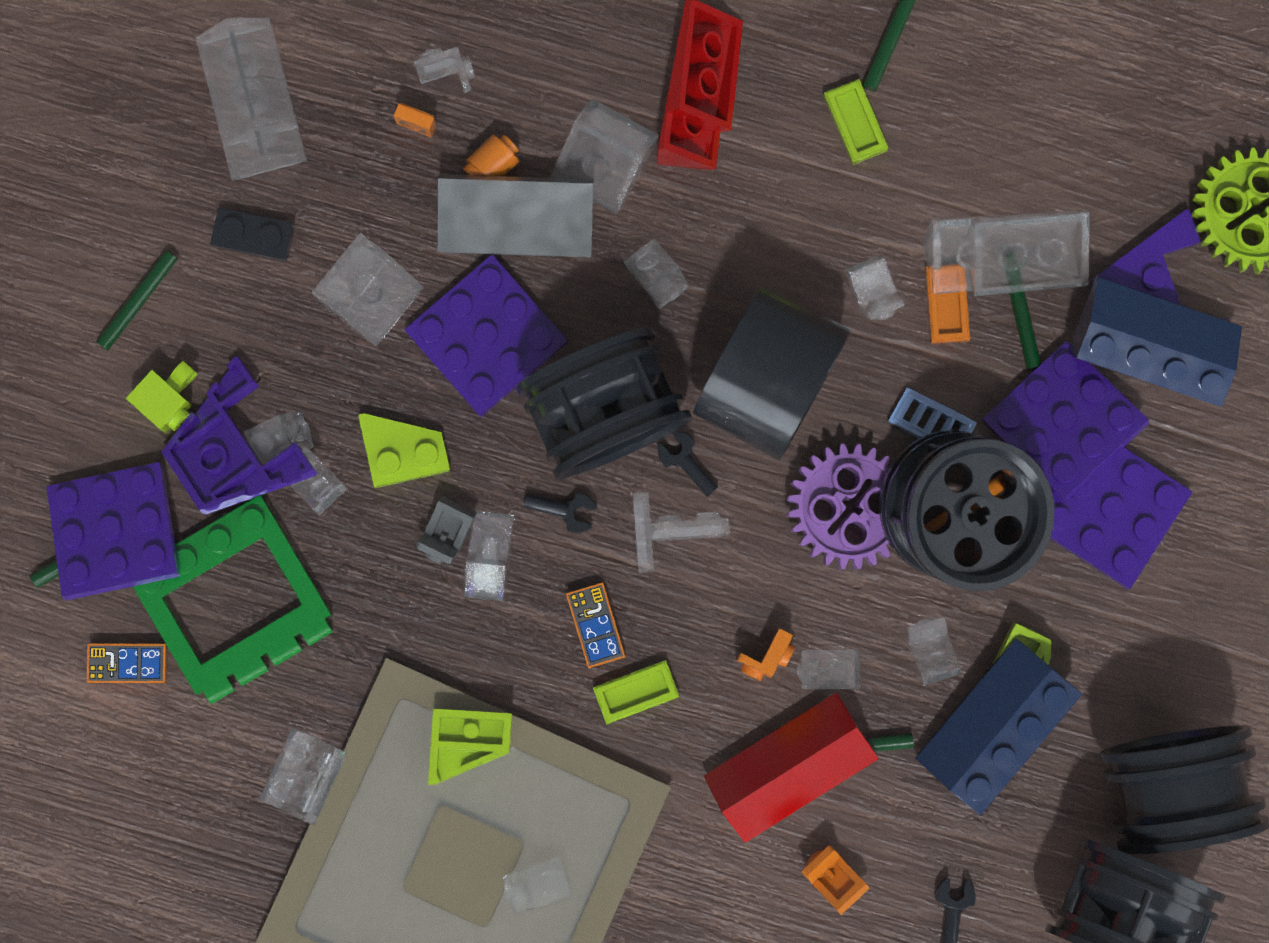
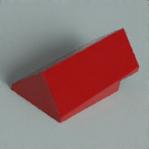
(700, 87)
(790, 767)

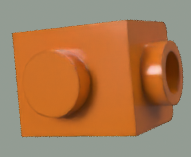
(777, 654)
(834, 879)

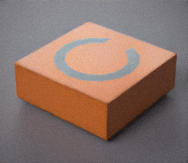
(415, 120)

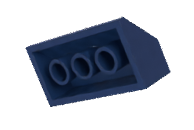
(1157, 341)
(998, 726)

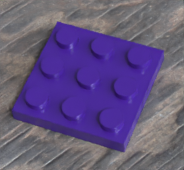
(486, 335)
(1066, 420)
(1119, 517)
(112, 531)

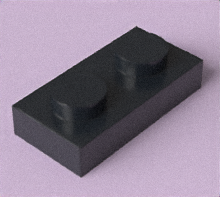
(252, 235)

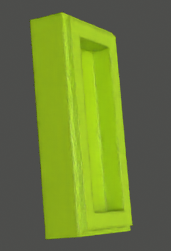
(855, 122)
(636, 692)

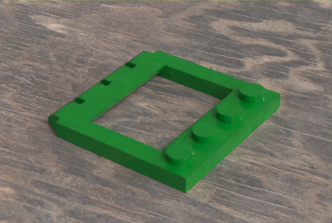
(278, 639)

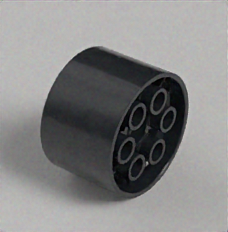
(771, 371)

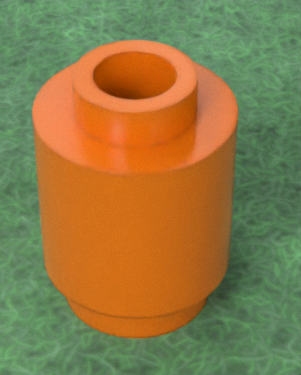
(492, 158)

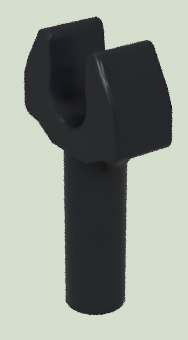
(687, 463)
(562, 509)
(953, 908)

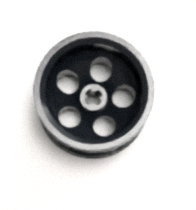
(602, 403)
(918, 482)
(1132, 901)

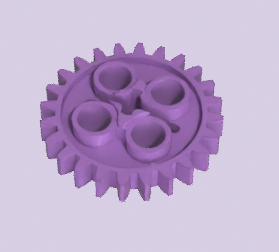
(822, 485)

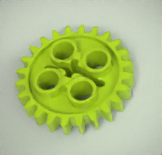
(1235, 182)

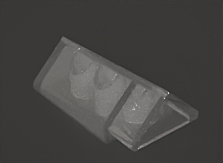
(250, 96)
(1008, 252)

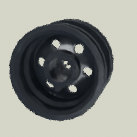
(1185, 790)

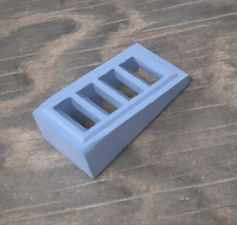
(939, 410)

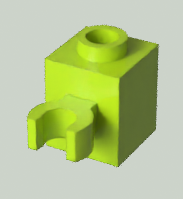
(161, 399)

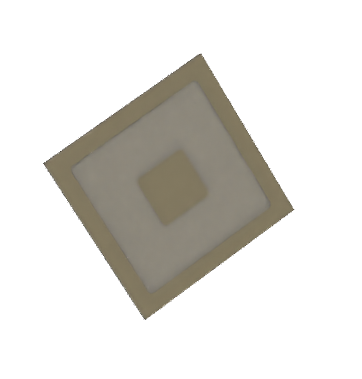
(431, 859)

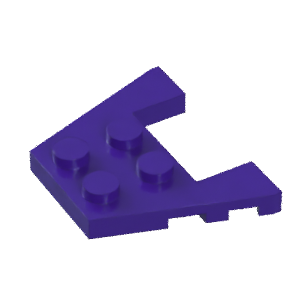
(1145, 265)
(216, 458)

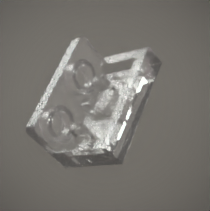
(303, 776)

